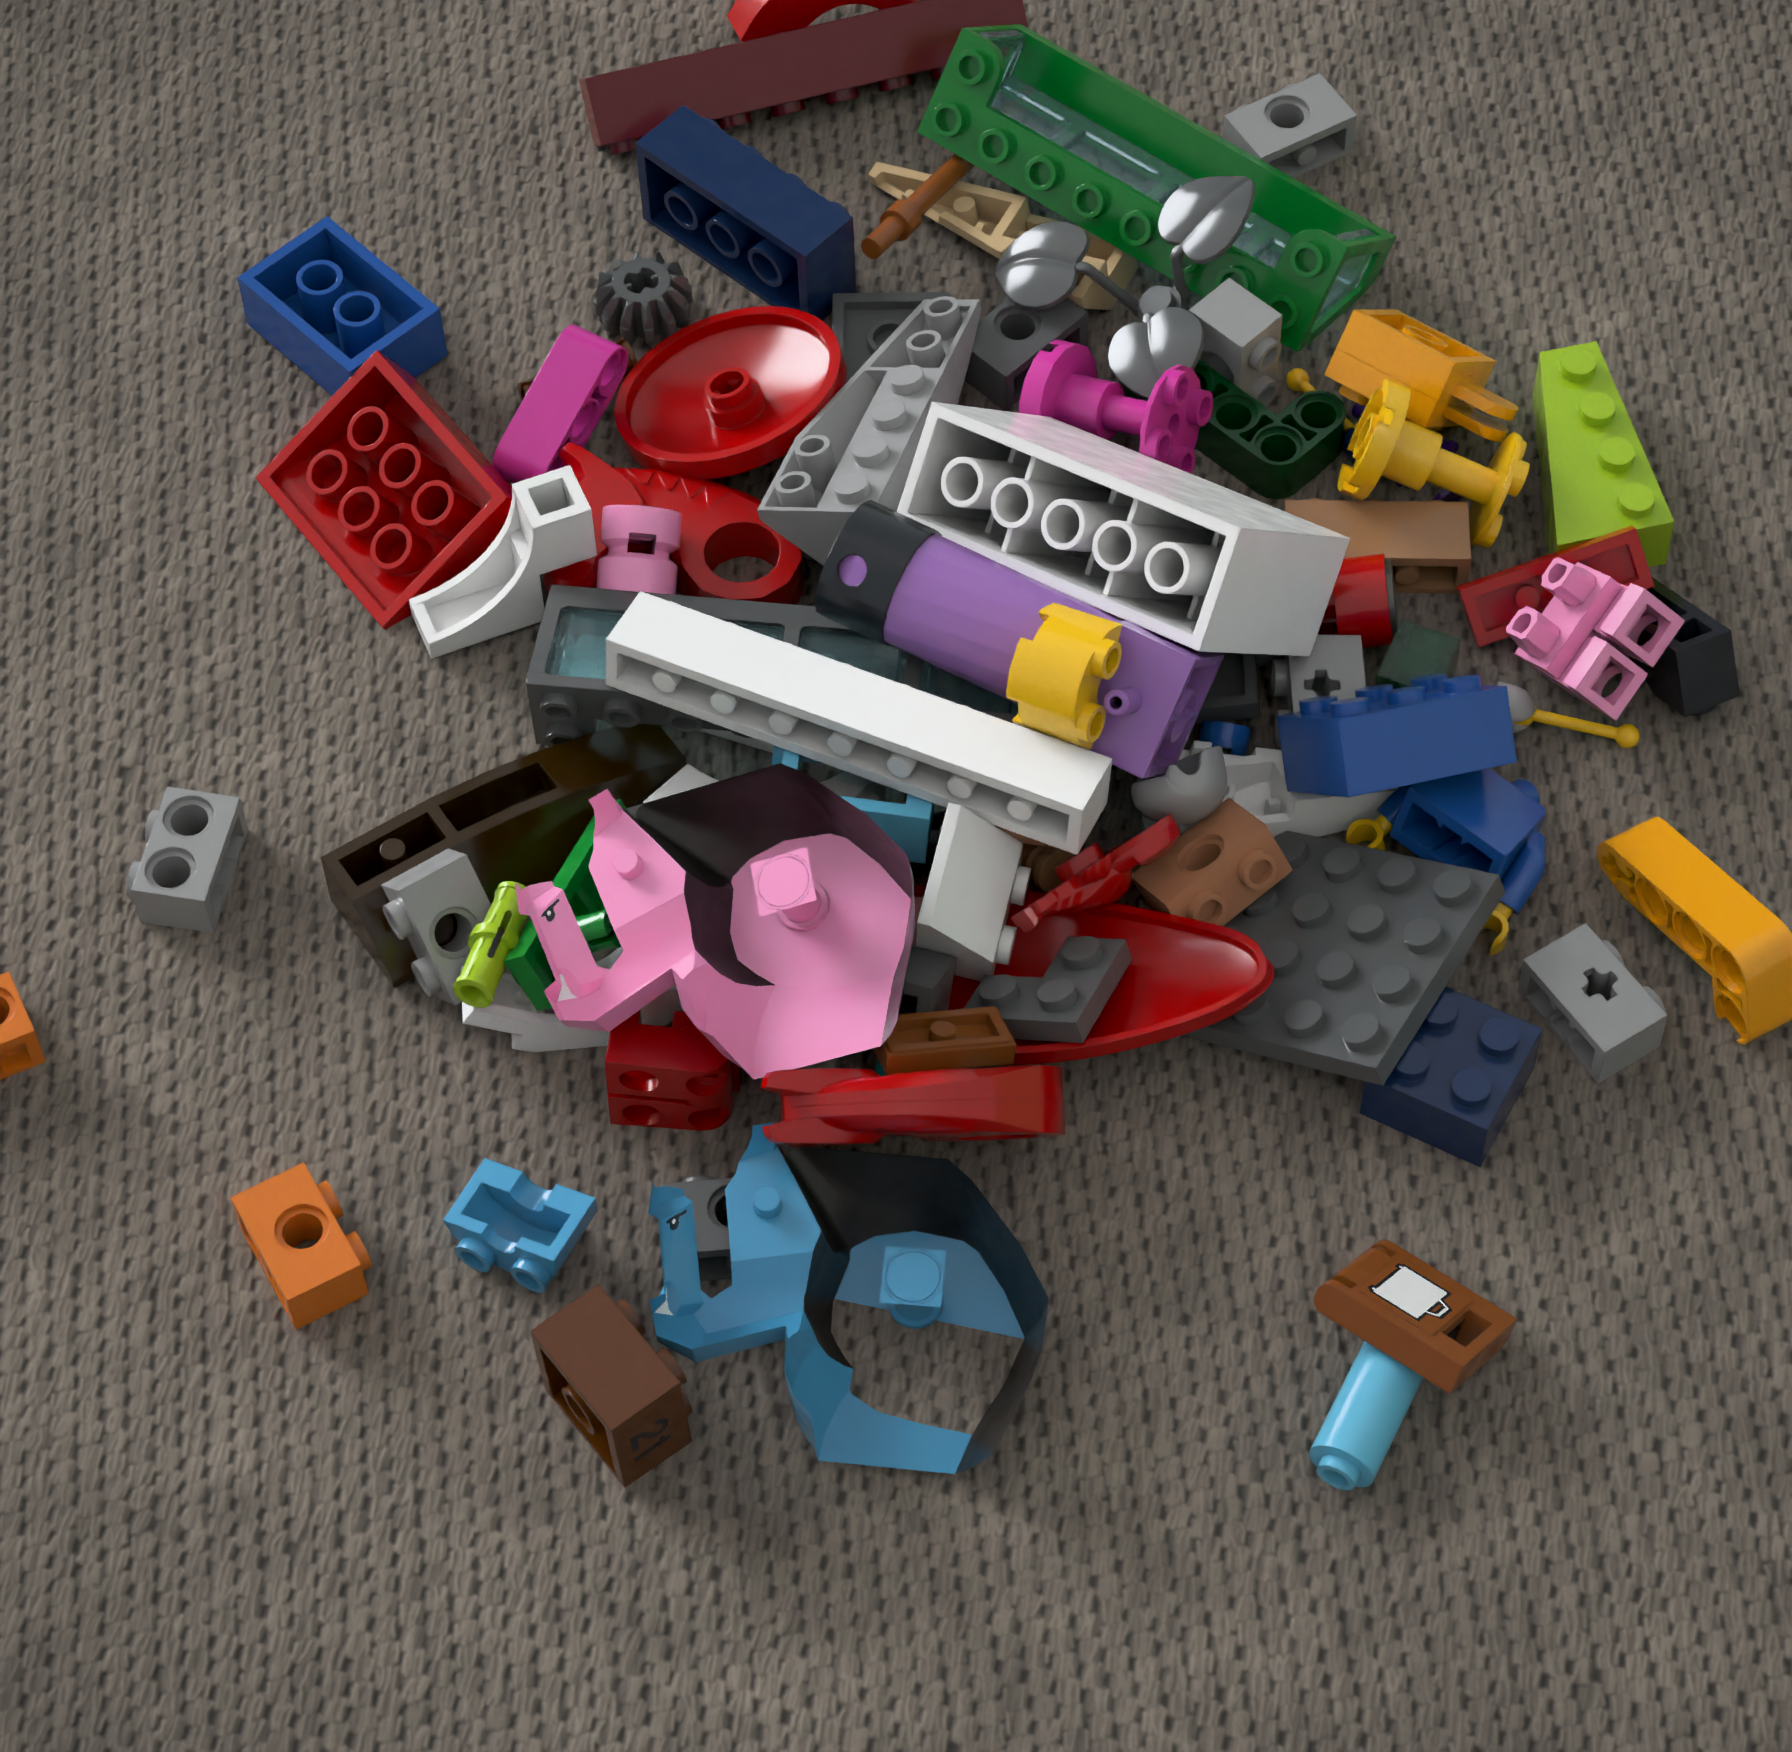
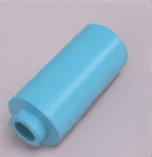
(1363, 1419)

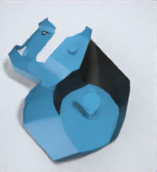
(861, 1232)

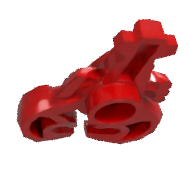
(1099, 877)

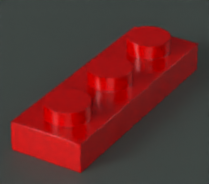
(1496, 598)

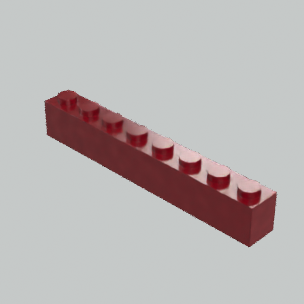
(786, 68)

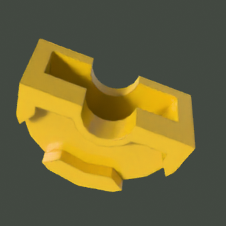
(1061, 674)

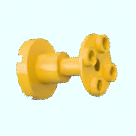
(1413, 455)

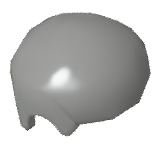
(1186, 790)

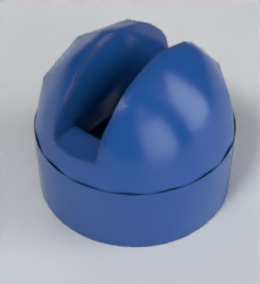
(1227, 735)

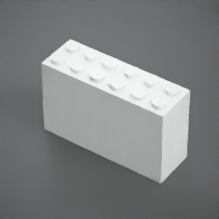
(1124, 531)

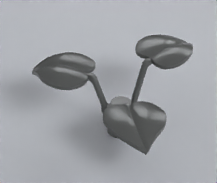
(1197, 218)

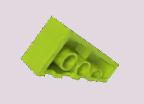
(1592, 458)

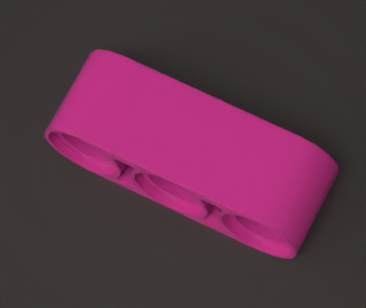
(561, 404)

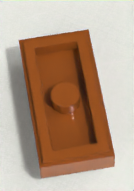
(947, 1041)

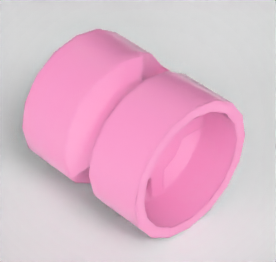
(639, 571)

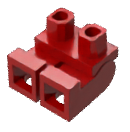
(668, 1076)

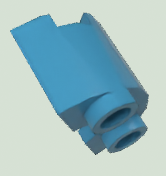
(517, 1224)

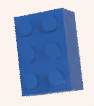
(336, 304)
(1396, 736)

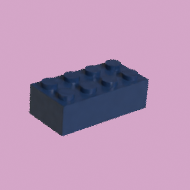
(745, 214)

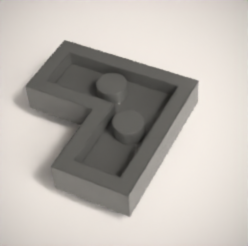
(1066, 998)

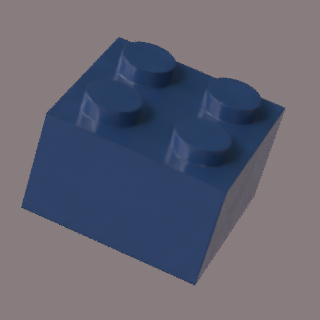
(1457, 1077)

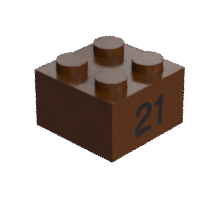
(613, 1383)

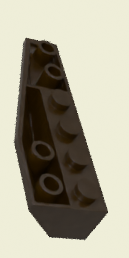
(508, 821)

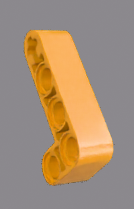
(1709, 920)

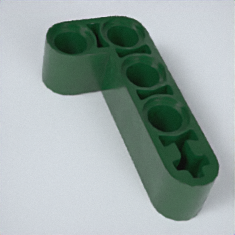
(1265, 449)

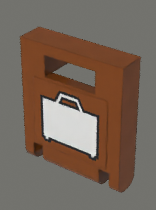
(1409, 1311)

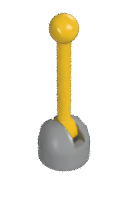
(1524, 713)

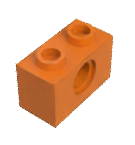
(293, 1210)

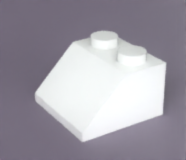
(971, 894)

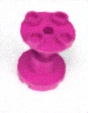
(1068, 389)

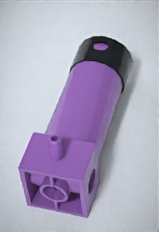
(969, 612)

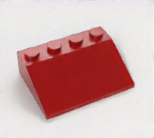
(388, 489)

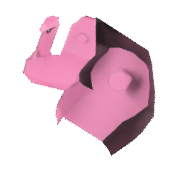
(760, 904)

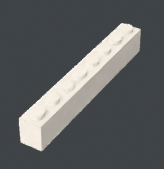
(858, 721)

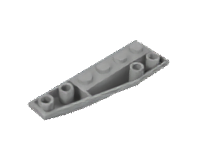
(871, 427)

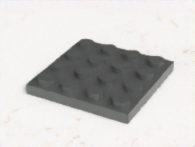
(1355, 954)

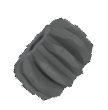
(643, 299)

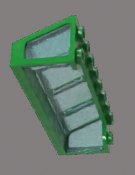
(1117, 157)

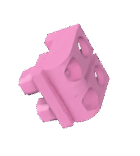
(1587, 628)

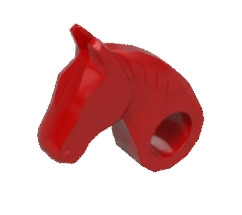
(714, 528)
(932, 1105)

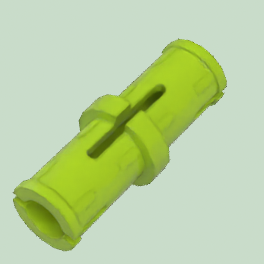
(480, 973)

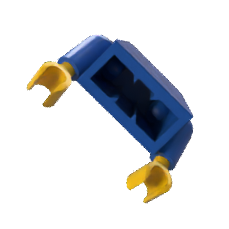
(1472, 824)

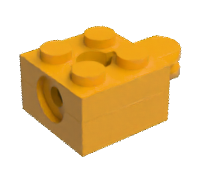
(1439, 371)

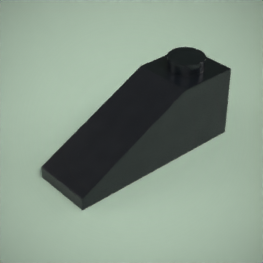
(1697, 664)

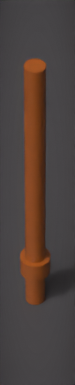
(906, 215)

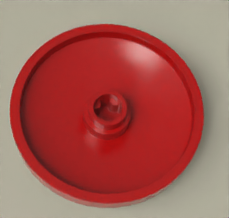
(729, 391)

